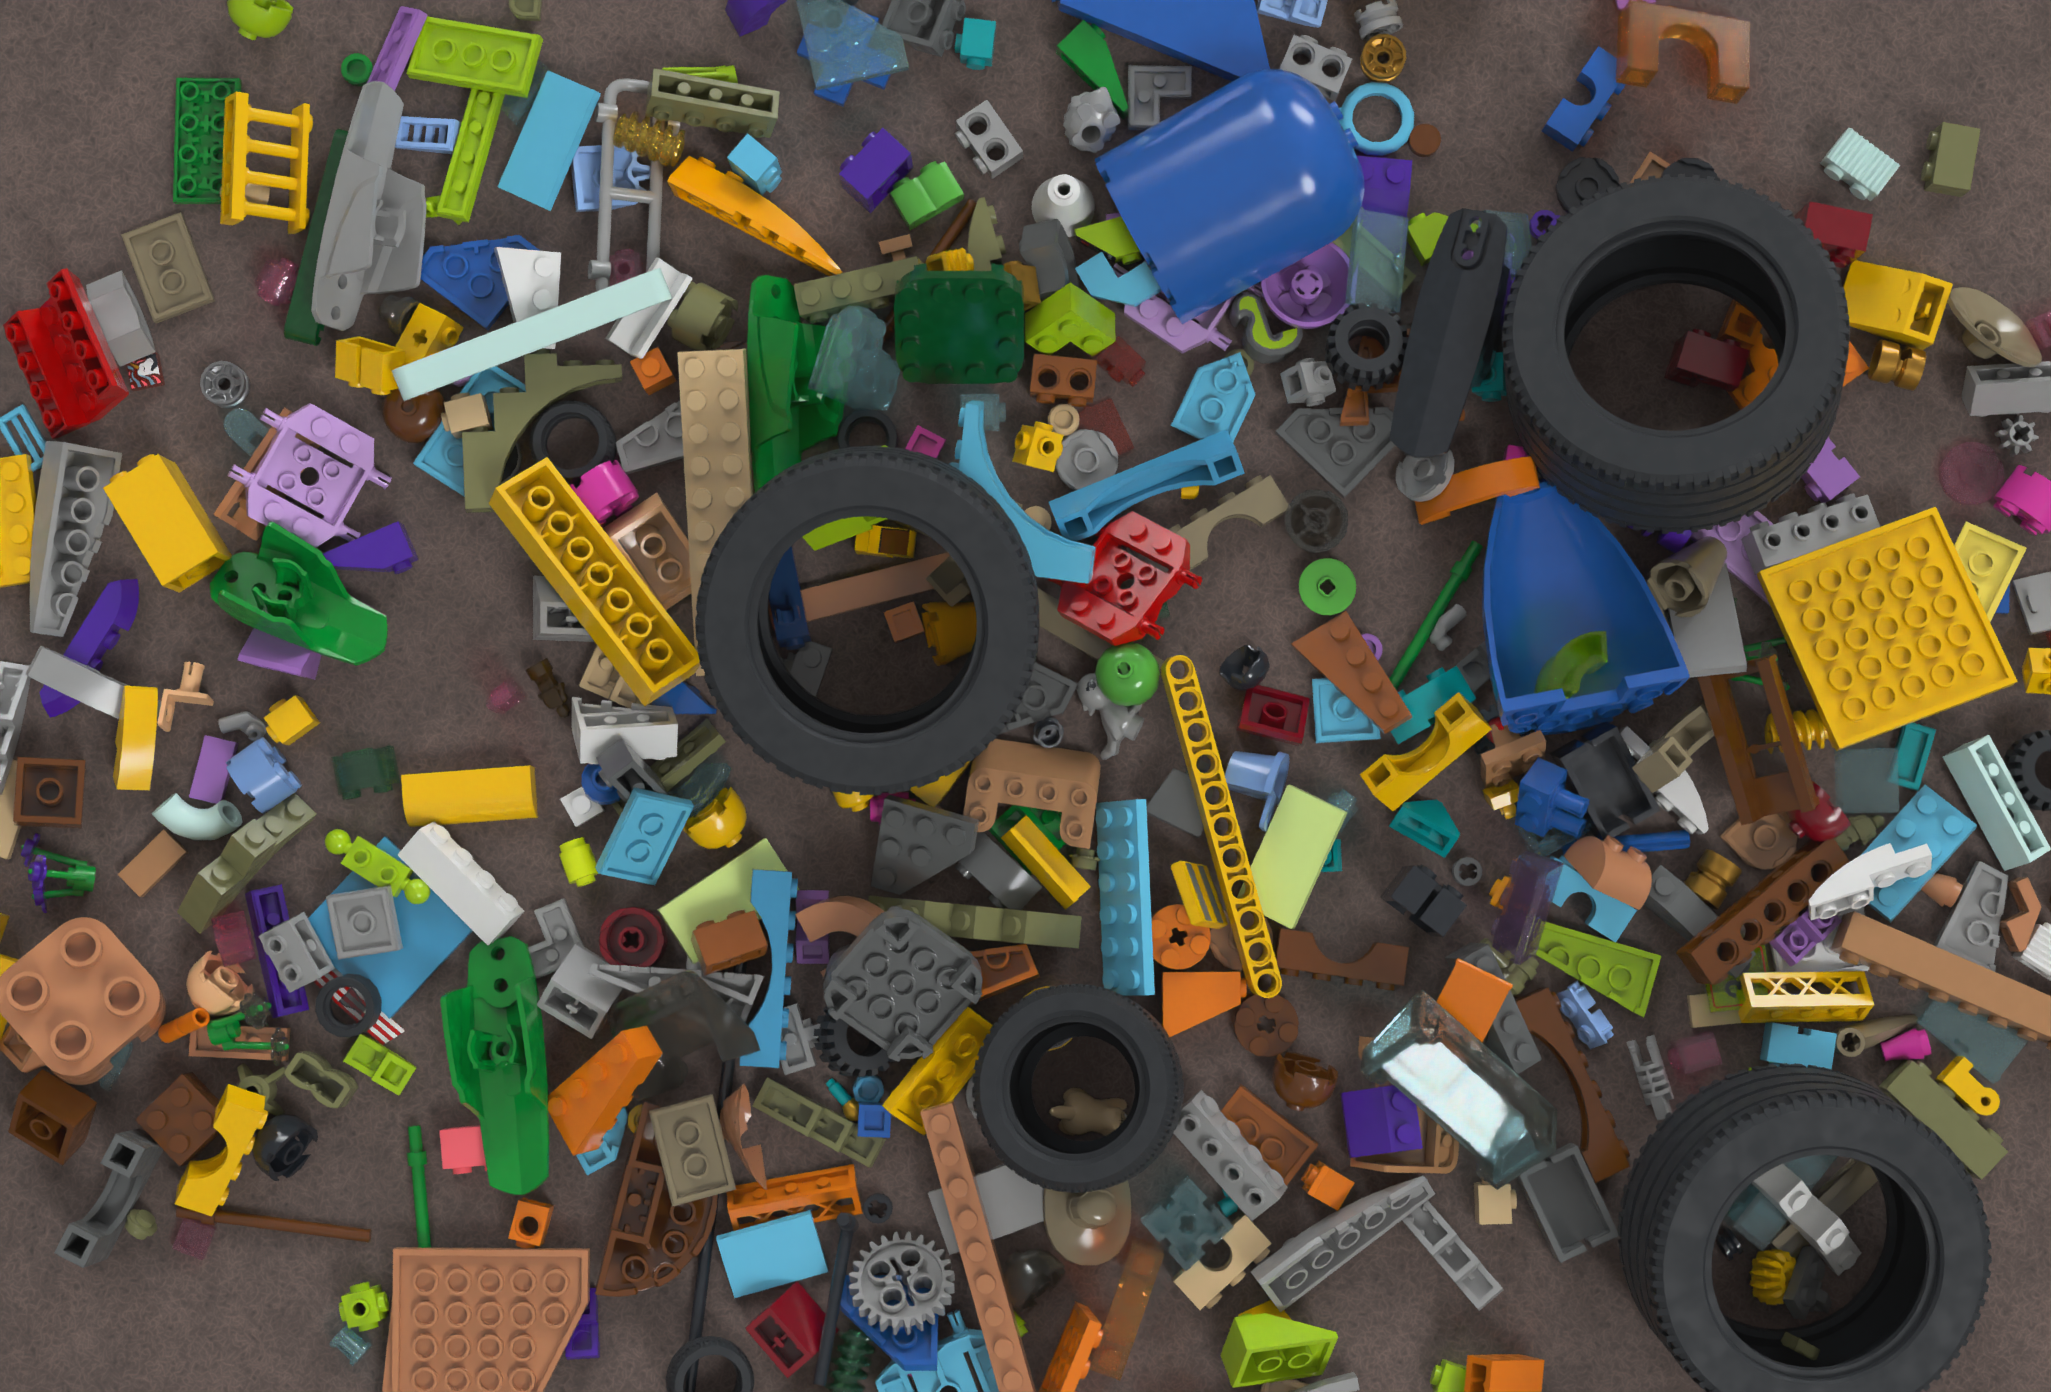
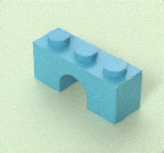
(1607, 914)

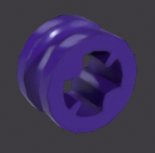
(1534, 222)

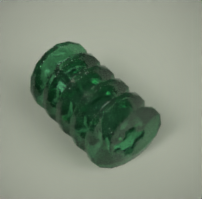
(850, 1362)

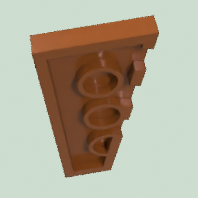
(1349, 664)

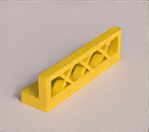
(1801, 1007)

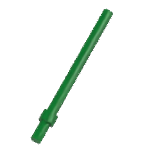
(1460, 572)
(416, 1159)

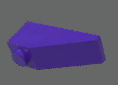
(378, 551)

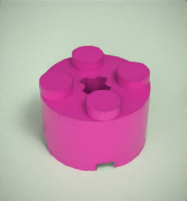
(606, 491)
(2027, 499)

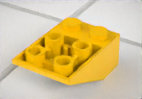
(1895, 303)

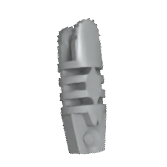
(1652, 1077)

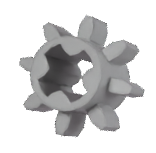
(2023, 441)

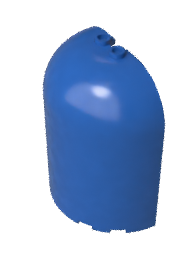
(1236, 187)

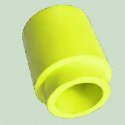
(578, 862)

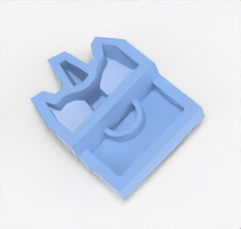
(586, 176)

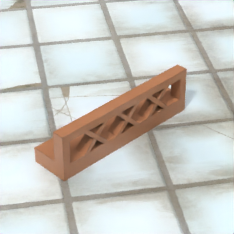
(238, 493)

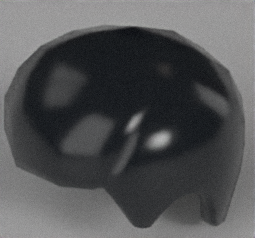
(1246, 656)

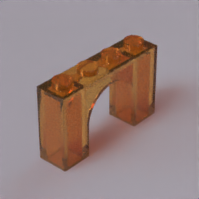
(1719, 39)
(1135, 1284)

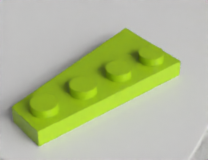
(1606, 966)

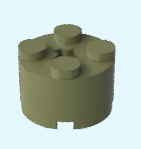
(702, 317)

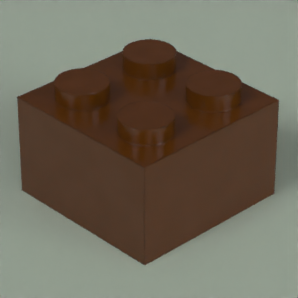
(49, 792)
(52, 1117)
(182, 1118)

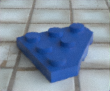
(471, 276)
(912, 1351)

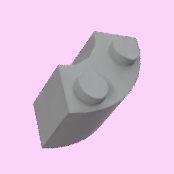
(120, 318)

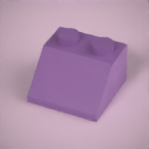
(279, 655)

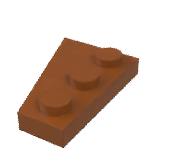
(1277, 1139)

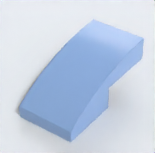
(1297, 11)

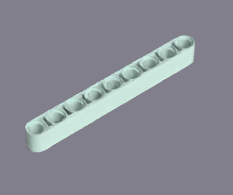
(531, 334)

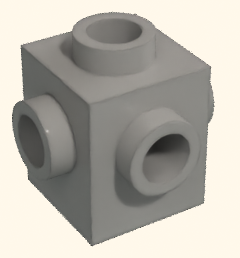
(1312, 377)

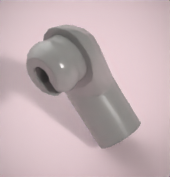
(245, 722)

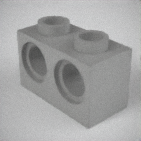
(1318, 58)
(994, 137)

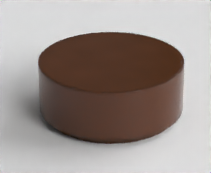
(1424, 140)

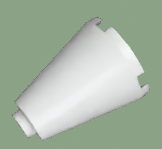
(1064, 200)

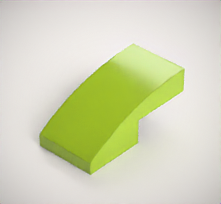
(379, 1063)

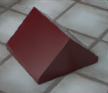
(1274, 715)

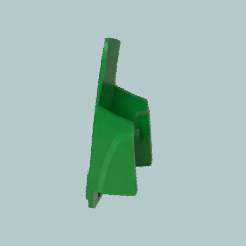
(780, 363)
(501, 1062)

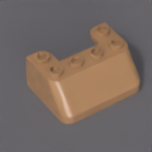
(1035, 779)

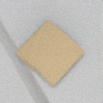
(605, 680)

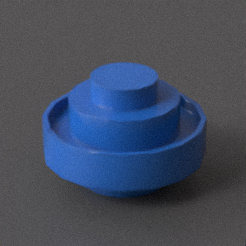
(596, 788)

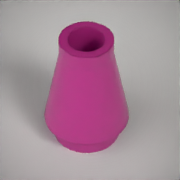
(1906, 1046)

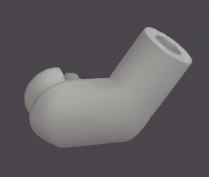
(1444, 624)

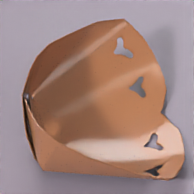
(738, 1109)

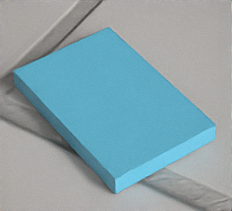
(644, 836)
(772, 1253)

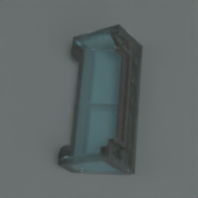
(1463, 1089)

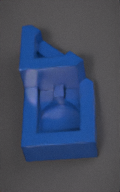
(685, 700)

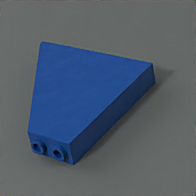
(1207, 34)

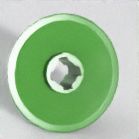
(1339, 577)

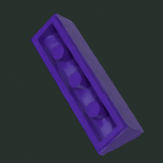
(266, 910)

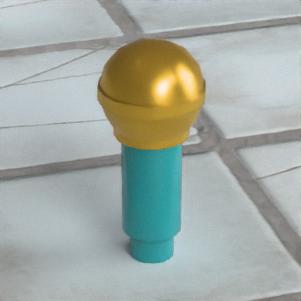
(849, 1104)

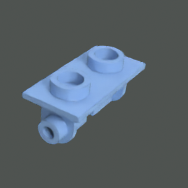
(1591, 1028)

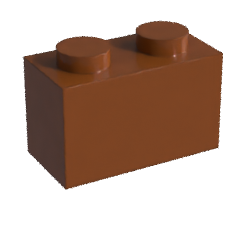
(728, 941)

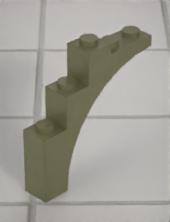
(545, 384)
(993, 923)

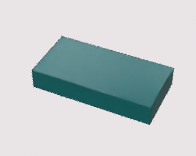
(1913, 752)

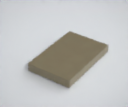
(168, 267)
(692, 1150)

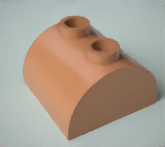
(1611, 869)

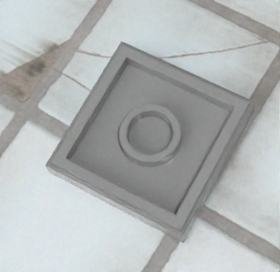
(364, 922)

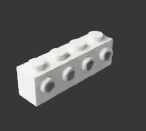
(461, 882)

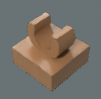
(896, 246)

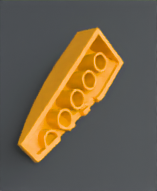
(746, 210)

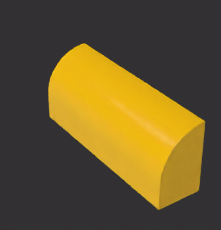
(469, 796)

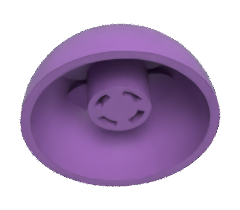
(1320, 271)

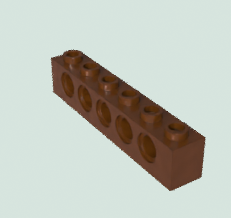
(1701, 951)

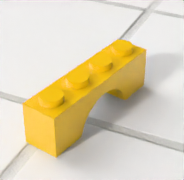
(1399, 777)
(206, 1181)

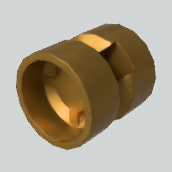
(1900, 366)
(1712, 878)

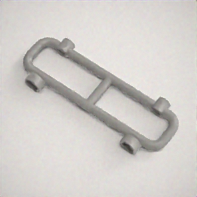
(607, 115)

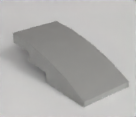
(1008, 1203)

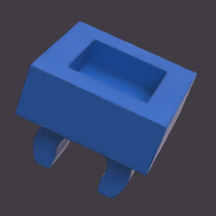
(873, 1120)

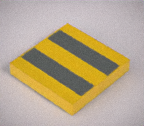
(1199, 895)

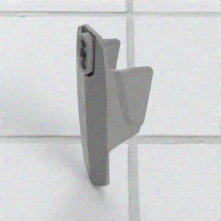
(373, 216)

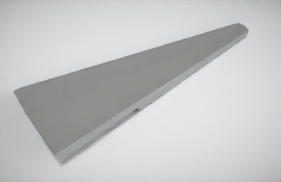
(735, 989)

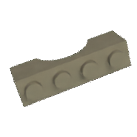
(1258, 503)
(1673, 749)

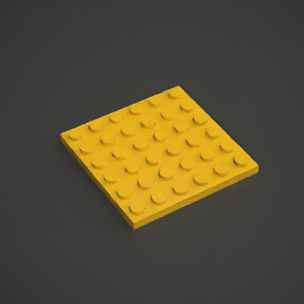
(1886, 628)

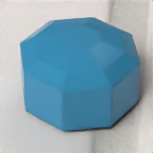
(868, 1089)

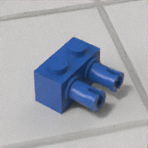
(1542, 799)

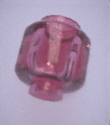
(277, 281)

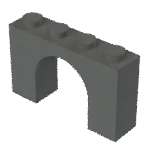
(132, 1160)

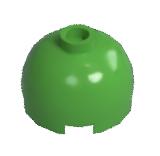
(1130, 686)

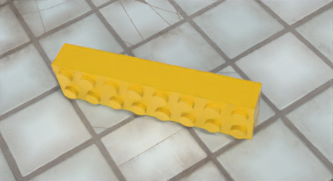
(595, 581)

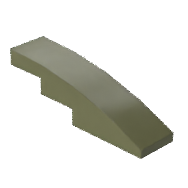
(817, 1122)

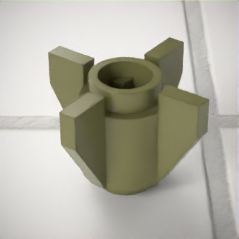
(265, 1084)

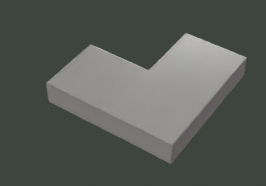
(1150, 85)
(559, 936)

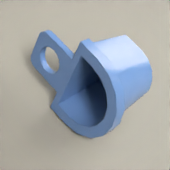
(1260, 778)

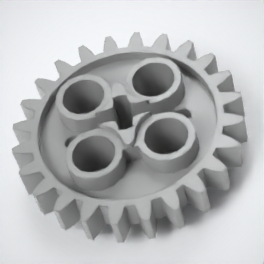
(874, 1292)

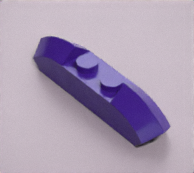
(99, 632)

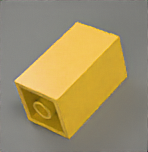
(167, 522)

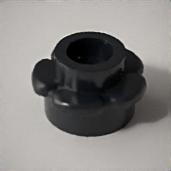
(1053, 738)

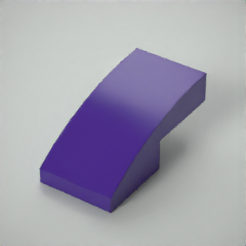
(585, 1339)

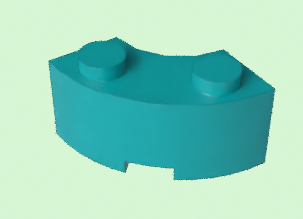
(1429, 698)

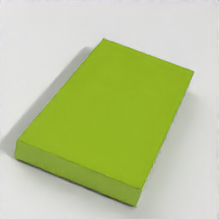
(475, 57)

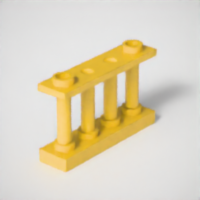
(236, 174)

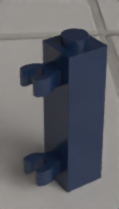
(788, 604)

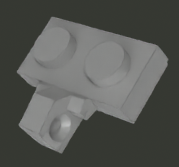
(799, 1040)

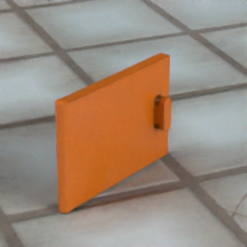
(1473, 997)

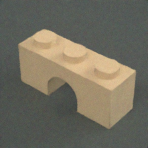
(1204, 1283)

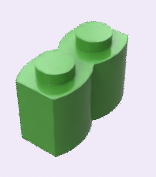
(926, 194)

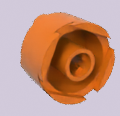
(1171, 954)

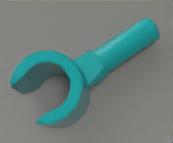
(1227, 1205)

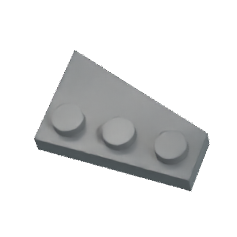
(653, 442)
(1975, 917)

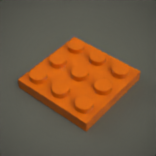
(1072, 1353)

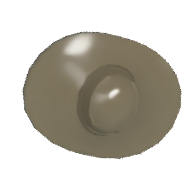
(1993, 328)
(1088, 1225)

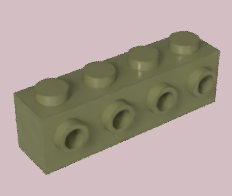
(712, 103)
(862, 288)

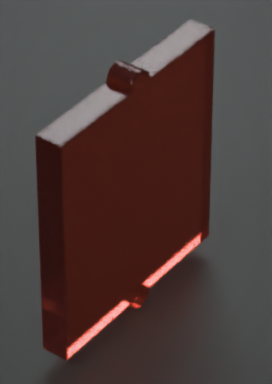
(1106, 420)

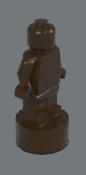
(552, 692)

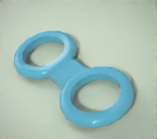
(1389, 92)

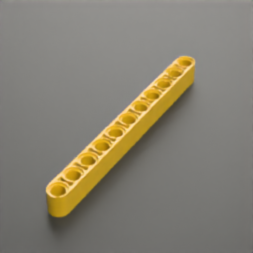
(1232, 838)

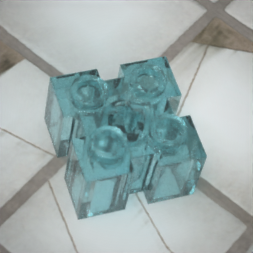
(1186, 1243)

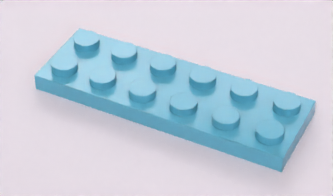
(1125, 897)

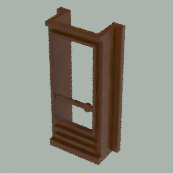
(1753, 794)

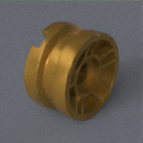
(1377, 47)

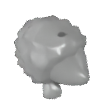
(1090, 120)

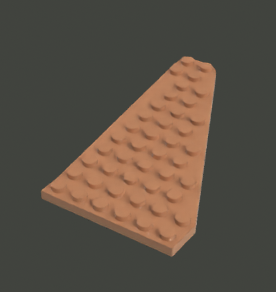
(482, 1317)

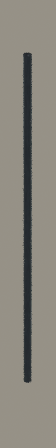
(705, 1254)

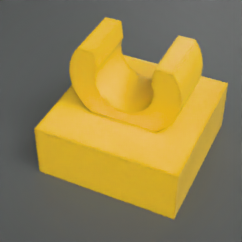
(1503, 798)

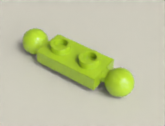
(377, 866)

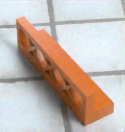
(793, 1194)

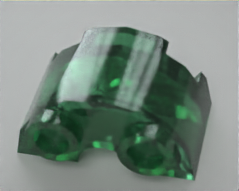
(365, 770)

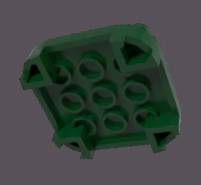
(959, 326)

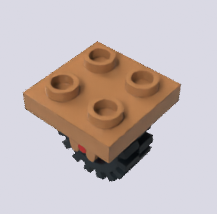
(1505, 752)

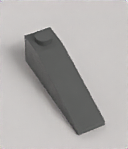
(1682, 909)

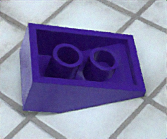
(1386, 185)

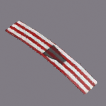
(354, 1005)

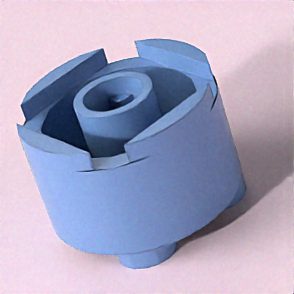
(261, 775)

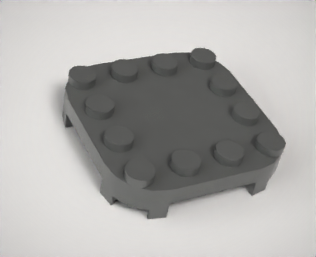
(902, 983)

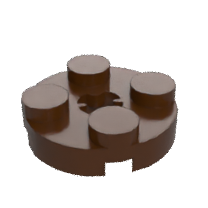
(1258, 1041)

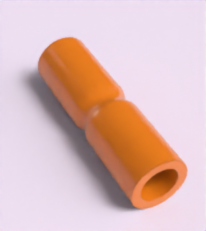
(183, 1025)

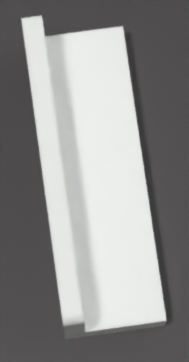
(639, 330)

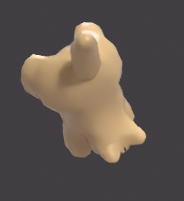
(1085, 1114)

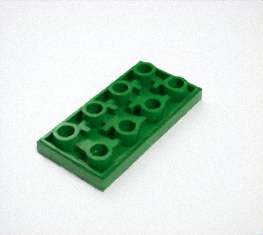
(200, 138)

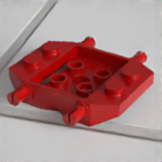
(1128, 613)

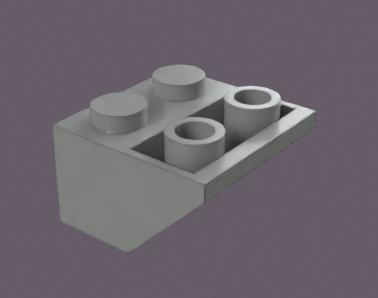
(552, 616)
(578, 996)

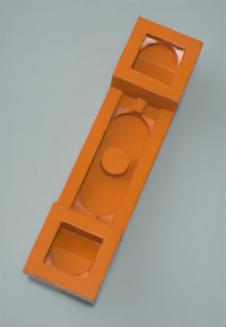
(1480, 484)

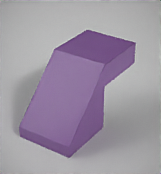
(818, 950)

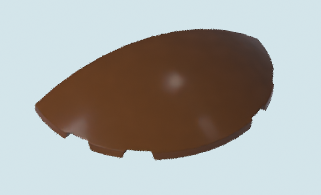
(647, 1234)

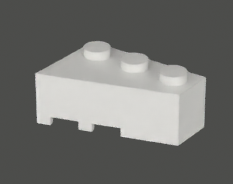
(529, 281)
(646, 729)

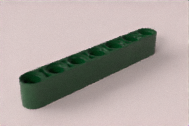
(300, 322)

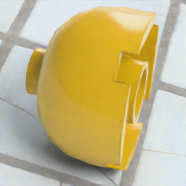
(718, 822)

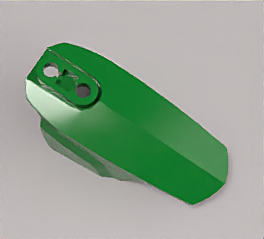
(300, 600)

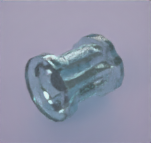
(350, 1344)

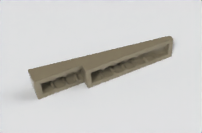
(1069, 632)

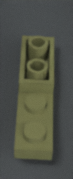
(982, 241)

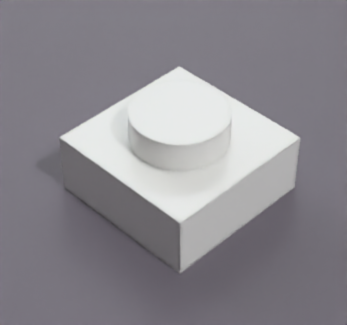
(581, 807)

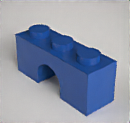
(1571, 122)

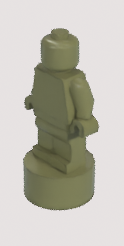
(1861, 829)

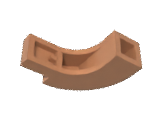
(837, 914)

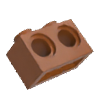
(1064, 371)

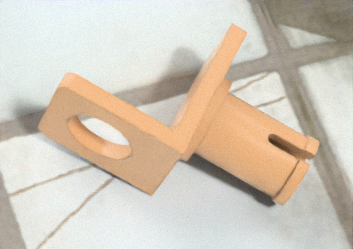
(187, 693)

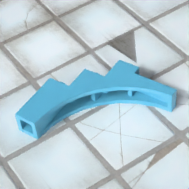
(1049, 552)

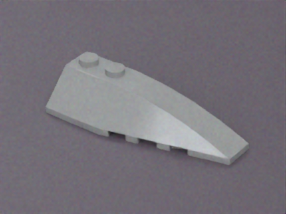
(67, 529)
(1335, 1240)

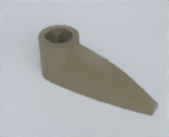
(1870, 1033)

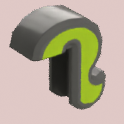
(1257, 336)

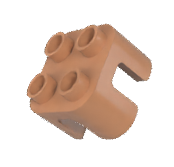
(80, 1000)

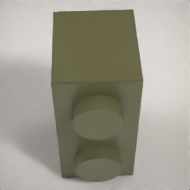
(1950, 159)

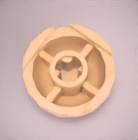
(211, 984)

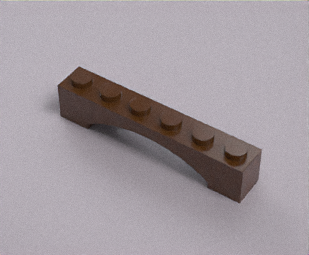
(1598, 1142)

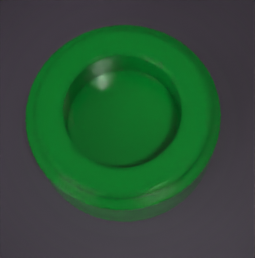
(356, 69)

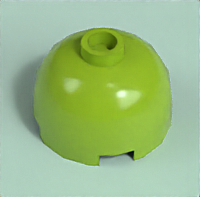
(260, 17)

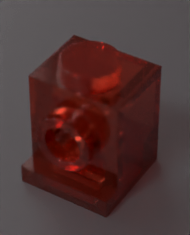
(1122, 362)

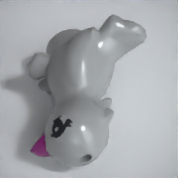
(1116, 720)

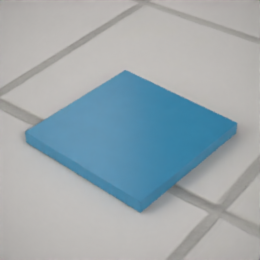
(427, 934)

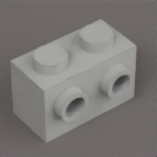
(296, 952)

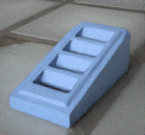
(446, 140)

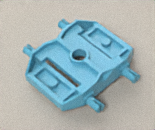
(951, 1366)

